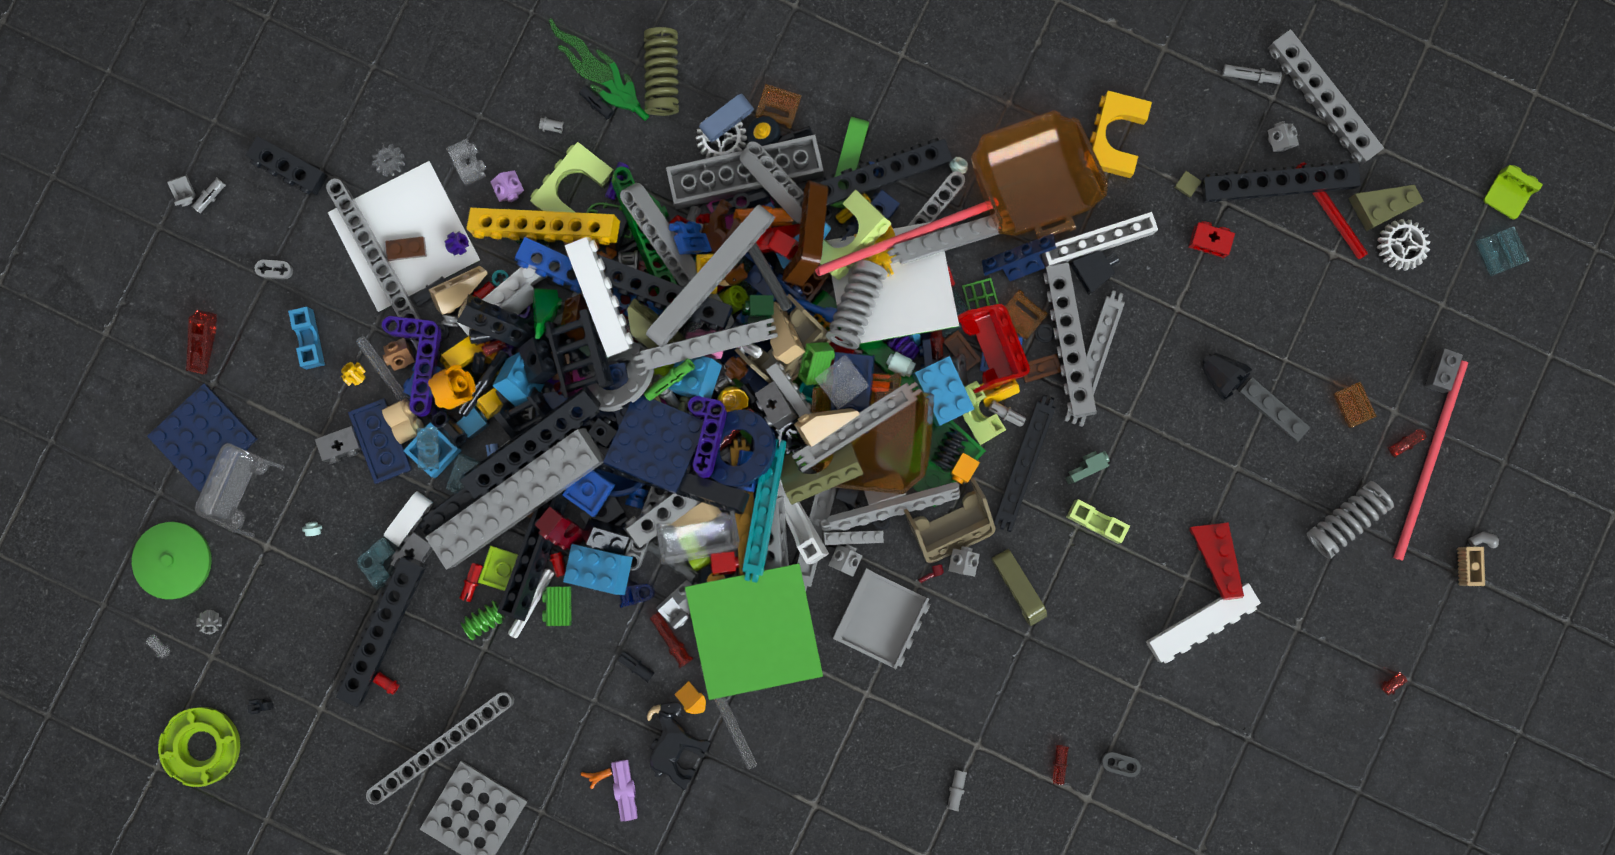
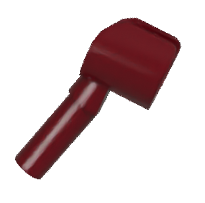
(937, 571)

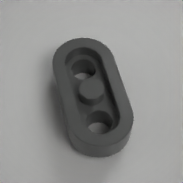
(1120, 764)

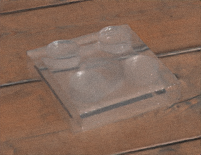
(842, 382)

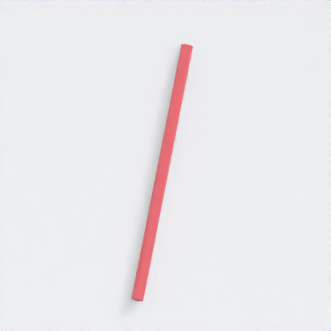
(909, 235)
(1429, 463)

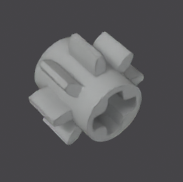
(209, 622)

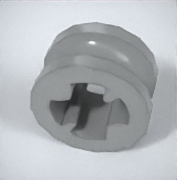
(450, 320)

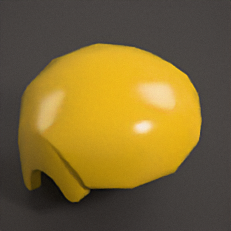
(733, 398)

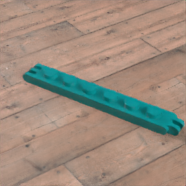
(763, 516)

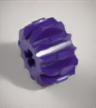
(904, 346)

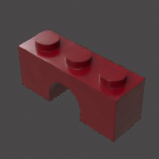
(559, 529)

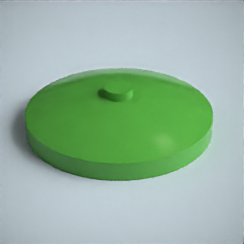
(171, 560)

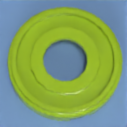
(174, 746)

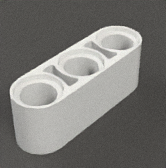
(408, 518)

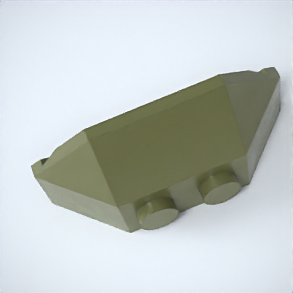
(641, 319)

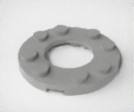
(637, 384)

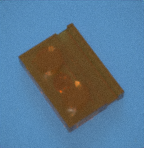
(1355, 405)

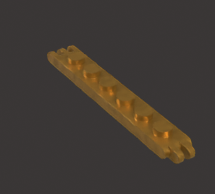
(743, 520)

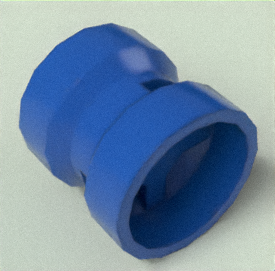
(637, 502)

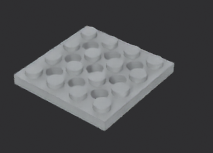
(487, 811)

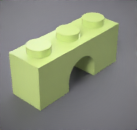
(983, 427)
(1094, 520)

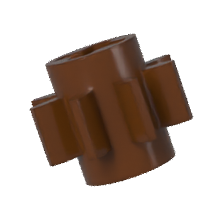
(736, 368)

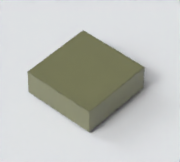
(1187, 184)

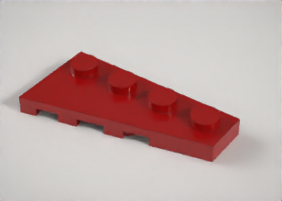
(1219, 555)

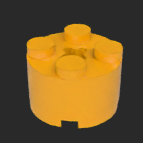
(452, 387)

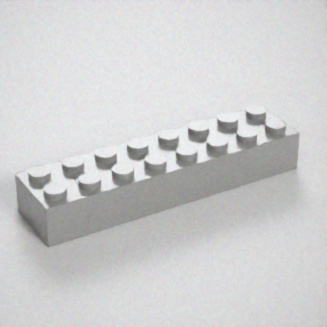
(718, 179)

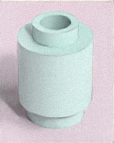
(900, 364)

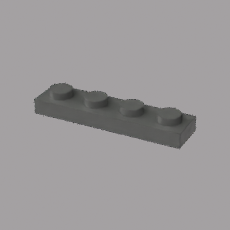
(1274, 409)

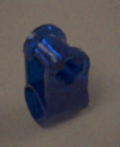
(634, 595)

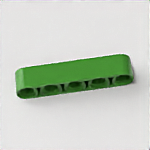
(851, 150)

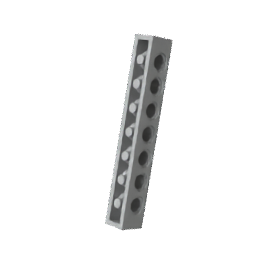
(1325, 87)
(1062, 273)
(633, 525)

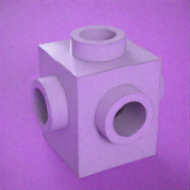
(507, 186)

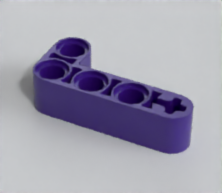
(705, 437)

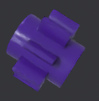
(456, 243)

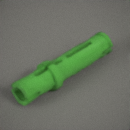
(675, 375)

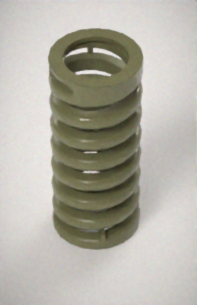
(666, 71)

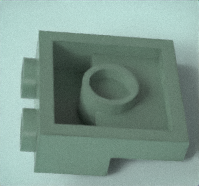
(1092, 463)

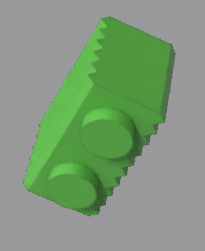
(815, 361)
(557, 606)

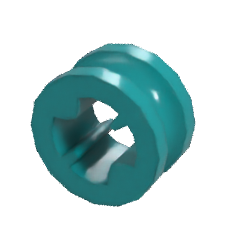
(495, 276)

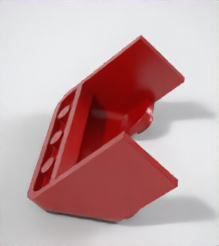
(998, 344)

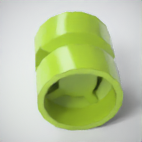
(735, 297)

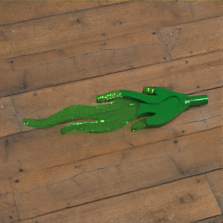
(608, 75)

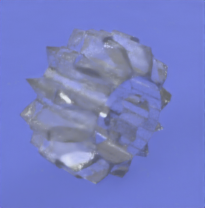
(384, 154)

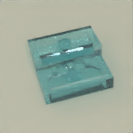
(1502, 251)

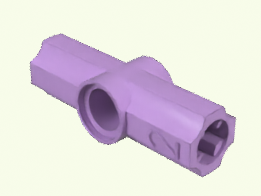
(624, 790)

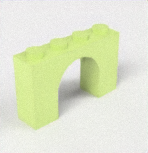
(576, 161)
(871, 227)

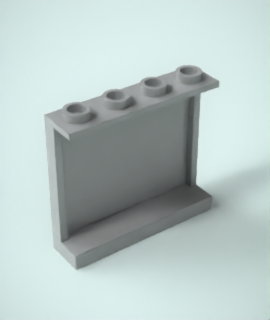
(881, 619)

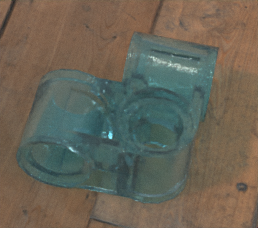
(378, 553)

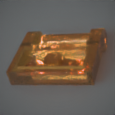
(780, 100)
(1021, 320)

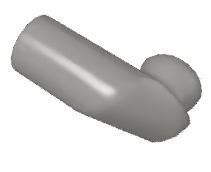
(1484, 537)

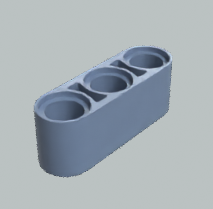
(726, 117)

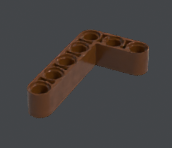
(810, 235)

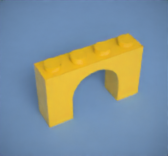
(1117, 107)
(462, 355)

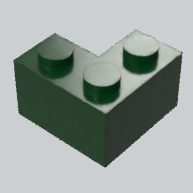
(758, 308)

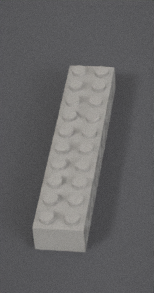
(515, 498)

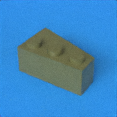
(1382, 205)

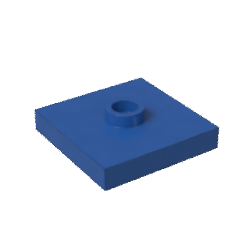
(590, 492)

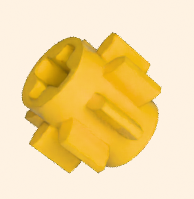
(353, 373)

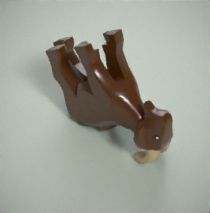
(717, 234)

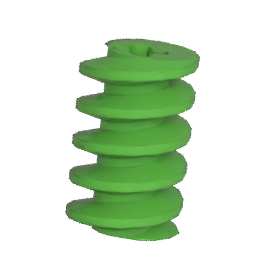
(482, 621)

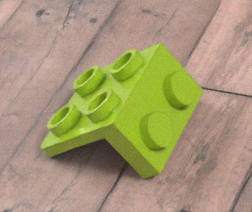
(1511, 191)

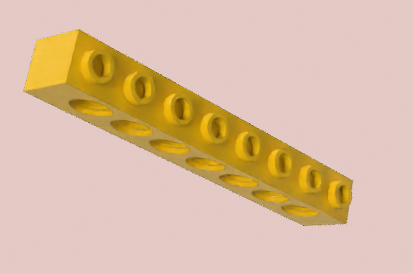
(481, 217)

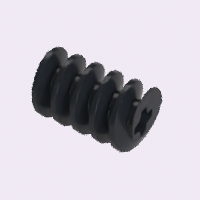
(950, 449)

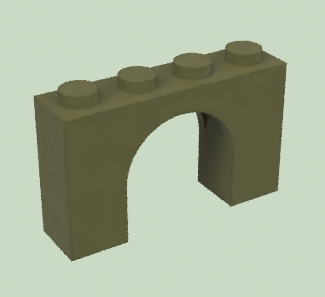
(802, 486)

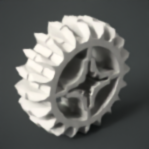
(729, 138)
(1408, 232)

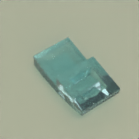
(428, 448)

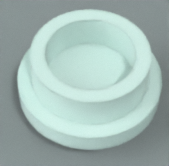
(959, 164)
(312, 529)

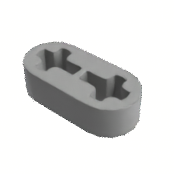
(273, 274)

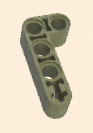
(1020, 587)

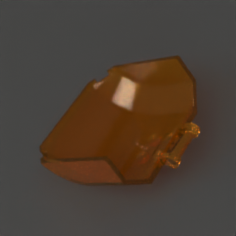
(1038, 174)
(894, 451)

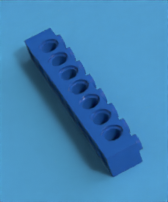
(529, 247)

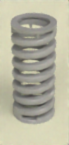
(867, 291)
(1369, 491)

